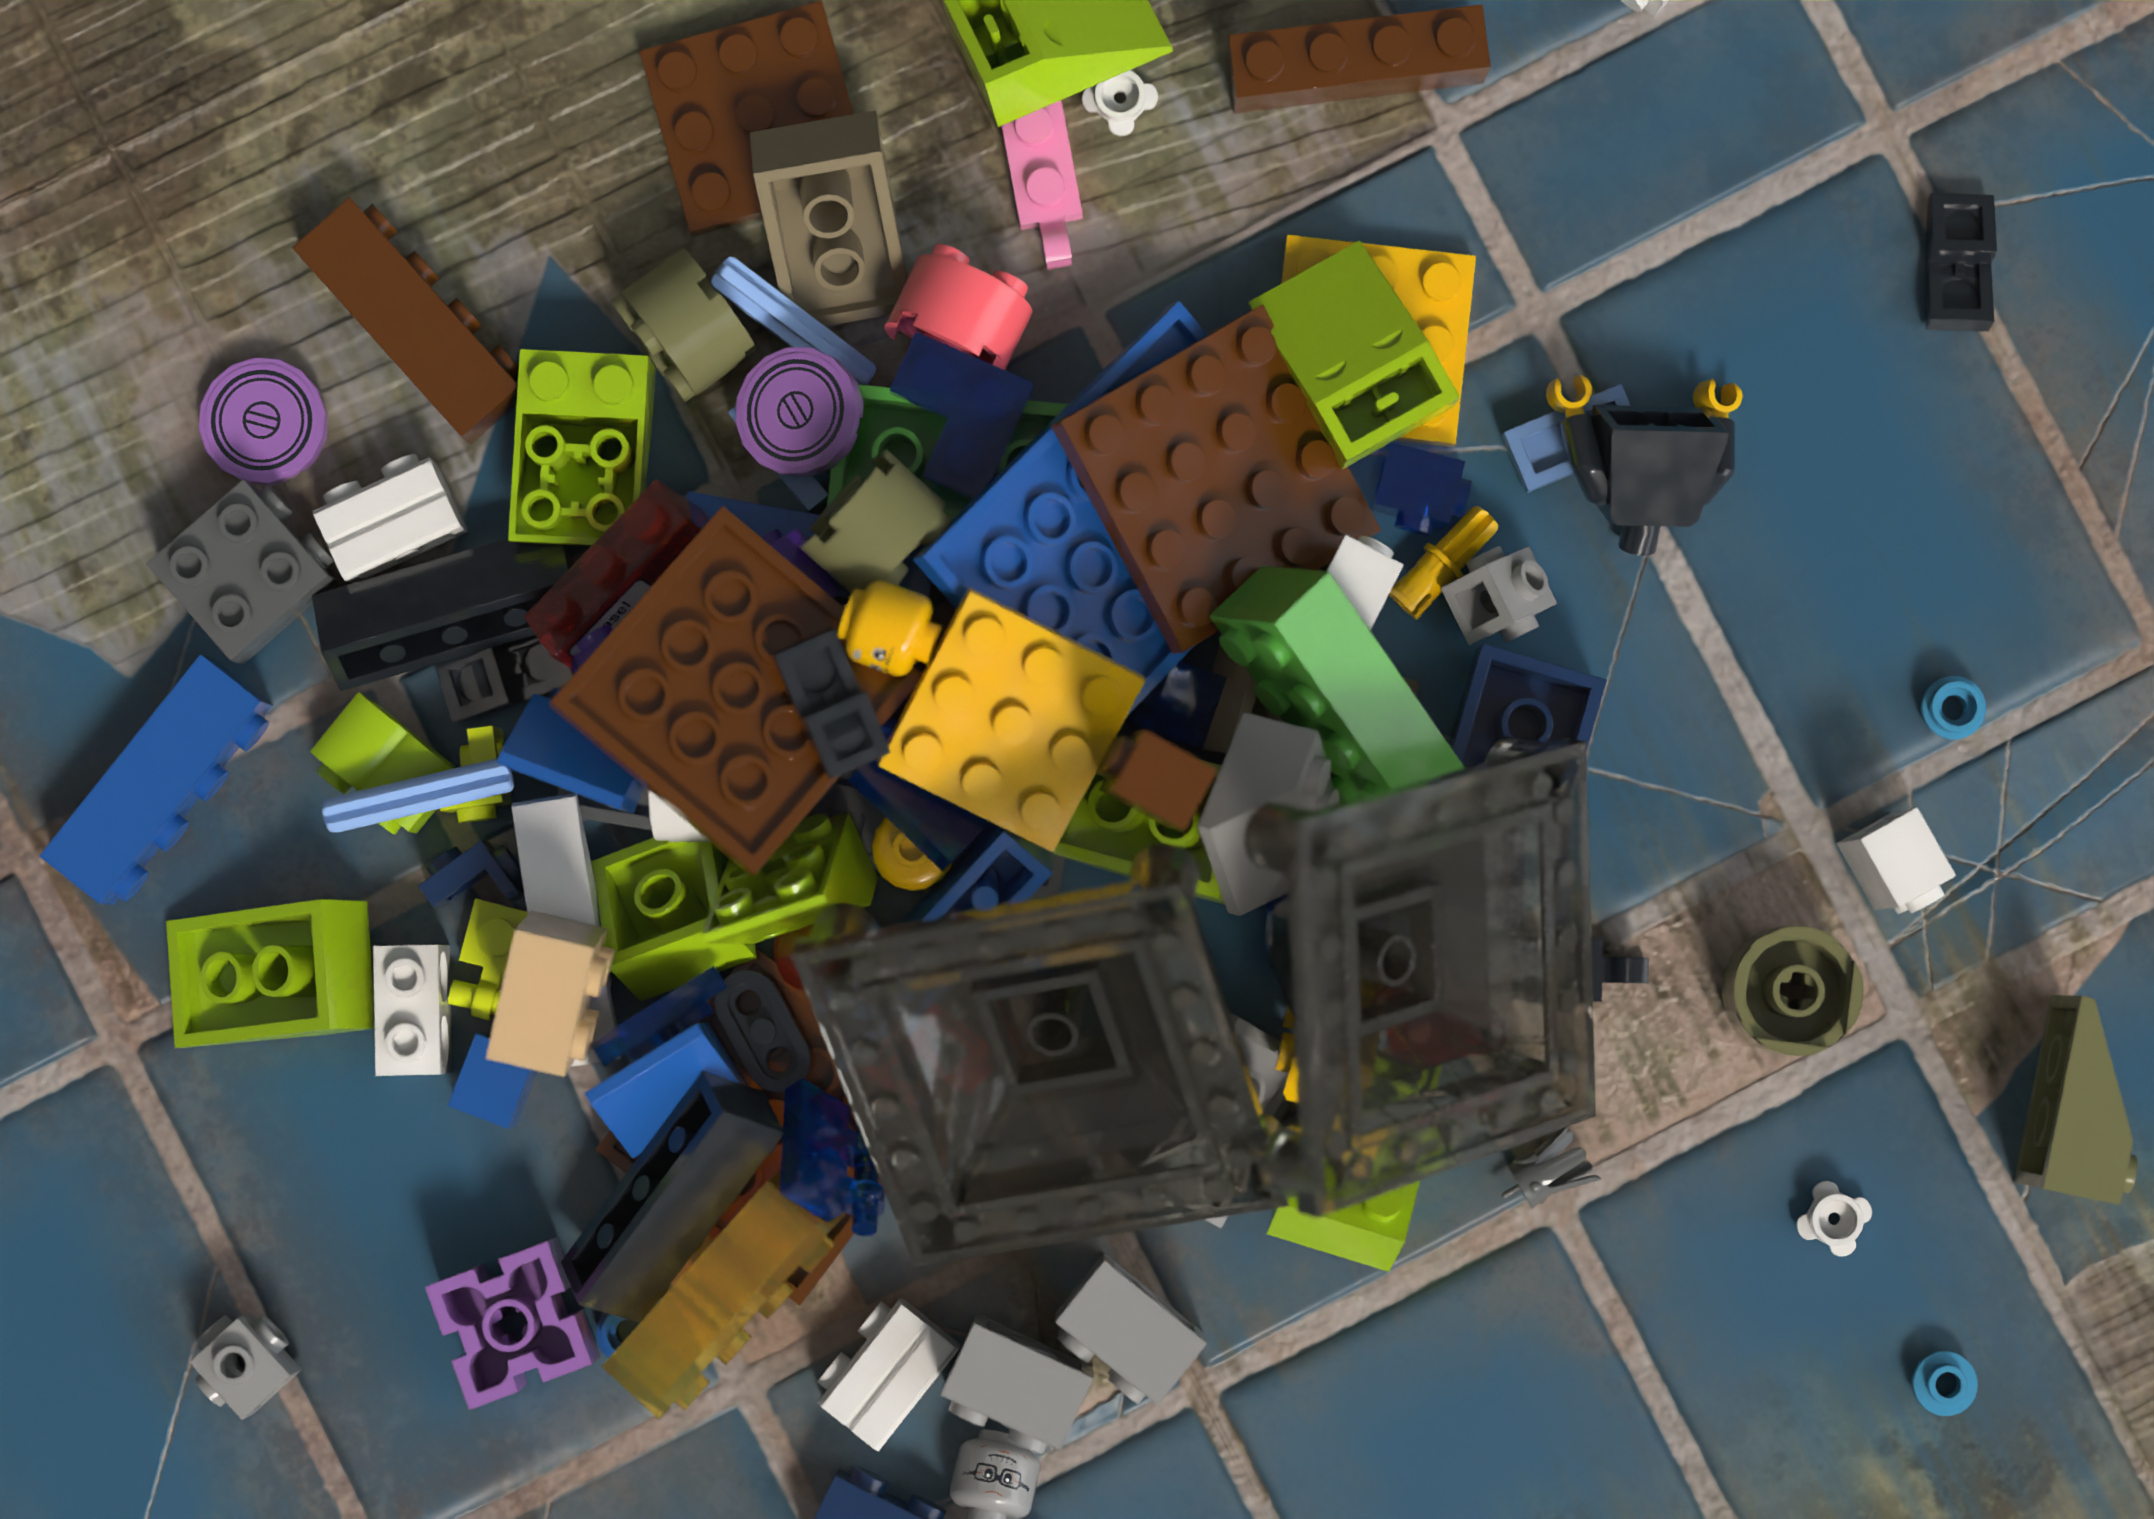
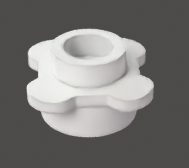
(1120, 116)
(1852, 1215)

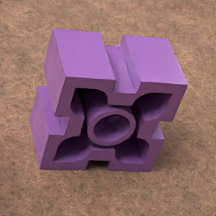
(497, 1359)

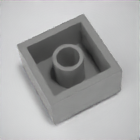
(1128, 1330)
(1017, 1384)

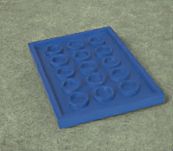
(1042, 544)

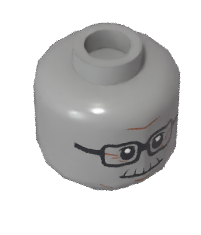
(994, 1477)

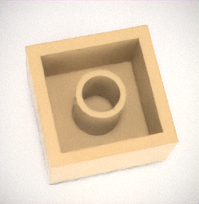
(548, 994)

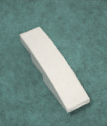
(561, 877)

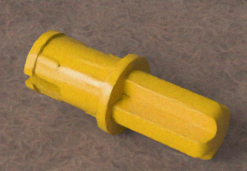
(1443, 562)

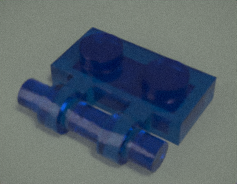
(816, 1159)

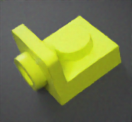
(483, 745)

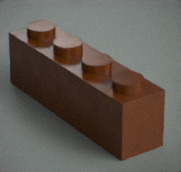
(1358, 58)
(409, 320)
(1155, 778)

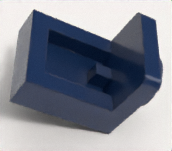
(457, 872)

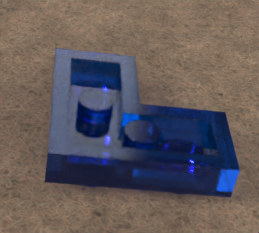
(979, 405)
(661, 1019)

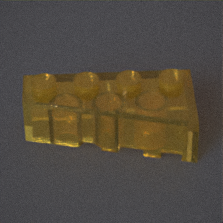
(717, 1297)

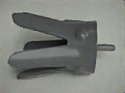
(1544, 1173)

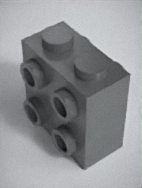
(244, 570)

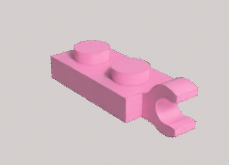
(1044, 179)

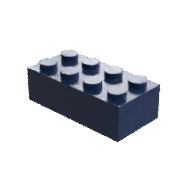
(1521, 699)

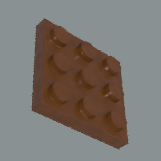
(735, 83)

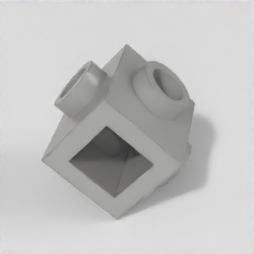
(1499, 595)
(266, 1363)

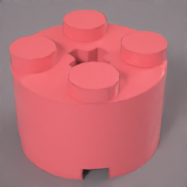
(962, 306)

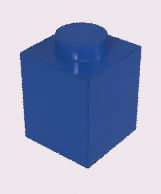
(490, 1087)

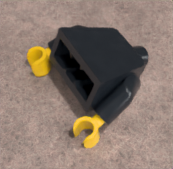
(1649, 461)

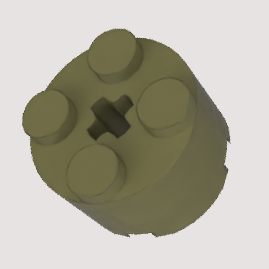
(684, 324)
(876, 525)
(1819, 964)

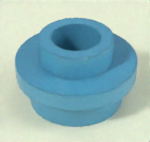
(1972, 704)
(1925, 1379)

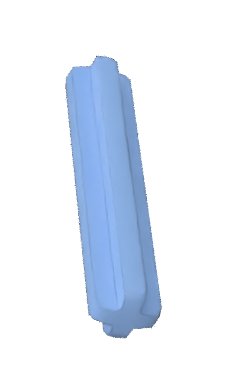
(785, 317)
(416, 795)

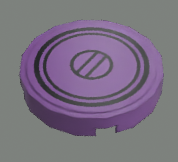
(799, 411)
(263, 421)

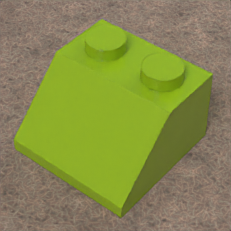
(655, 911)

